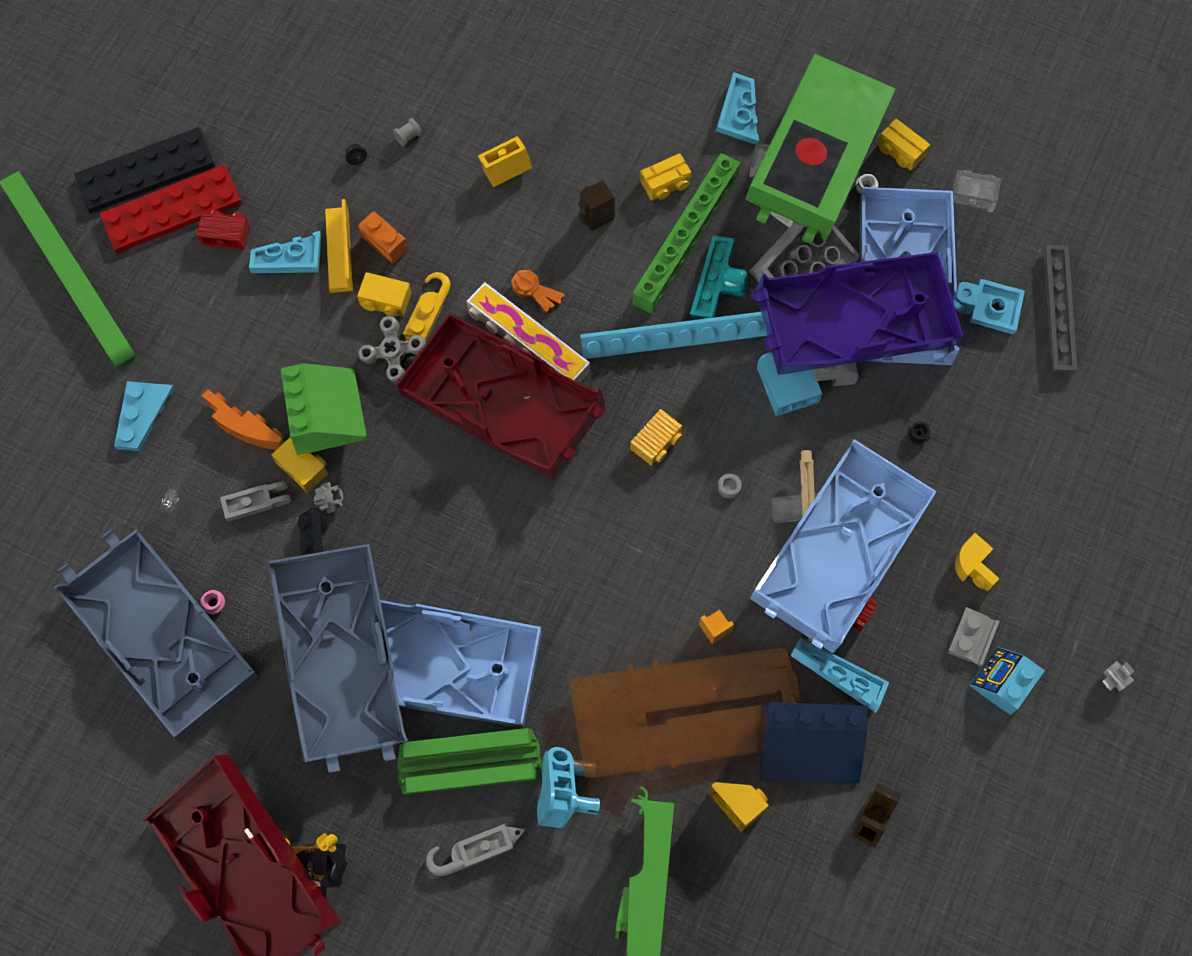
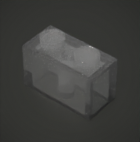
(975, 190)

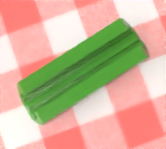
(468, 761)

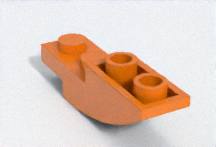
(243, 427)

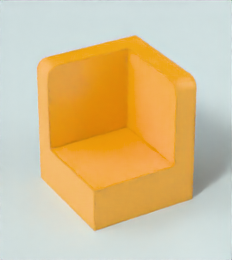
(715, 626)

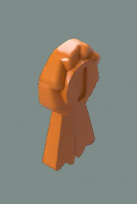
(526, 284)

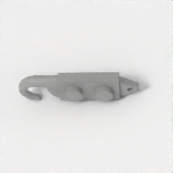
(476, 849)

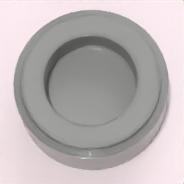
(729, 486)

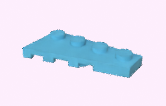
(851, 679)

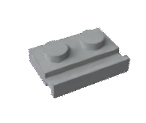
(973, 637)

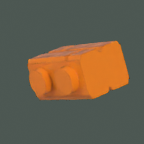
(383, 237)

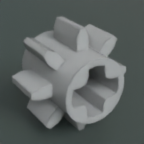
(328, 498)
(1118, 676)

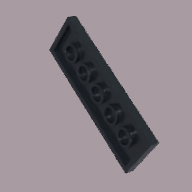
(144, 170)

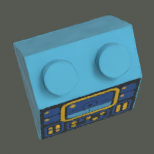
(1007, 679)

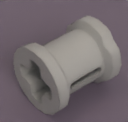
(407, 132)

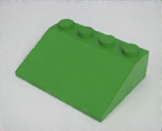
(322, 407)

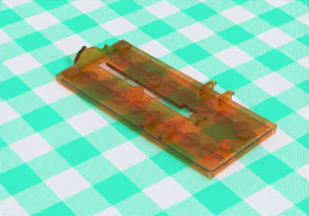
(614, 704)

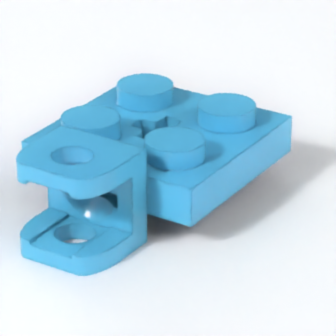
(980, 302)

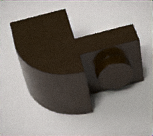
(876, 815)

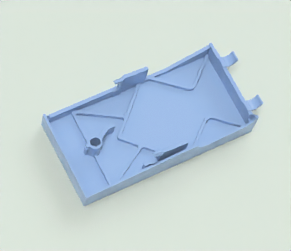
(461, 662)

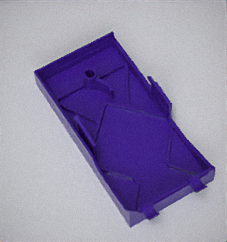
(857, 312)

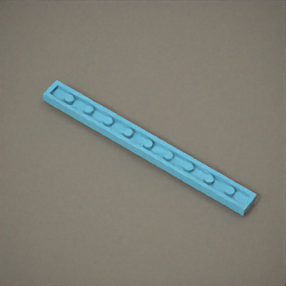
(672, 335)

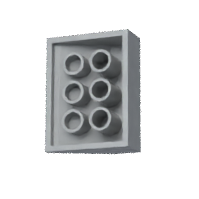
(794, 256)

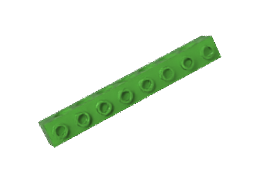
(686, 234)

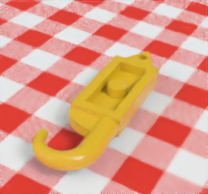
(427, 309)

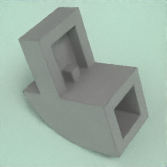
(839, 375)

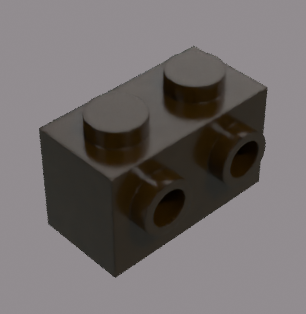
(596, 205)

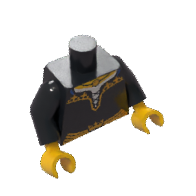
(323, 861)

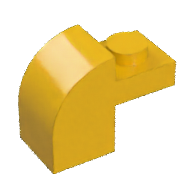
(969, 563)

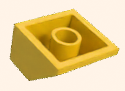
(739, 802)

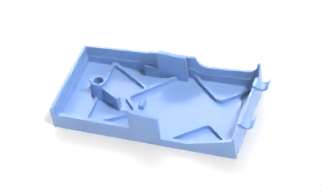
(907, 224)
(843, 546)

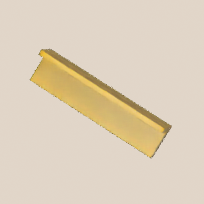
(339, 249)

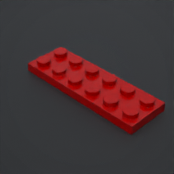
(169, 208)

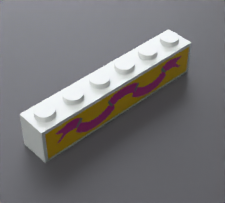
(525, 333)

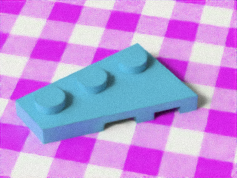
(738, 111)
(291, 257)
(138, 412)

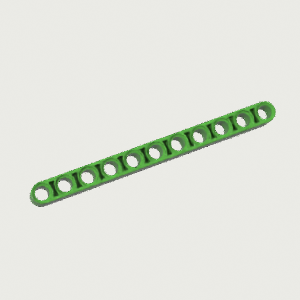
(68, 269)

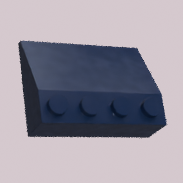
(812, 742)

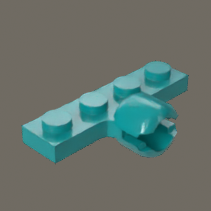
(718, 279)

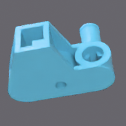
(558, 796)

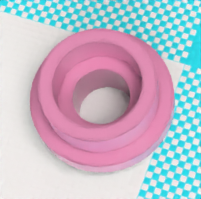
(211, 595)

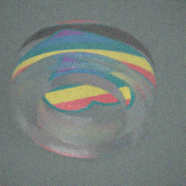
(169, 500)

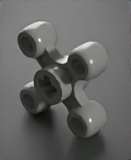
(391, 341)

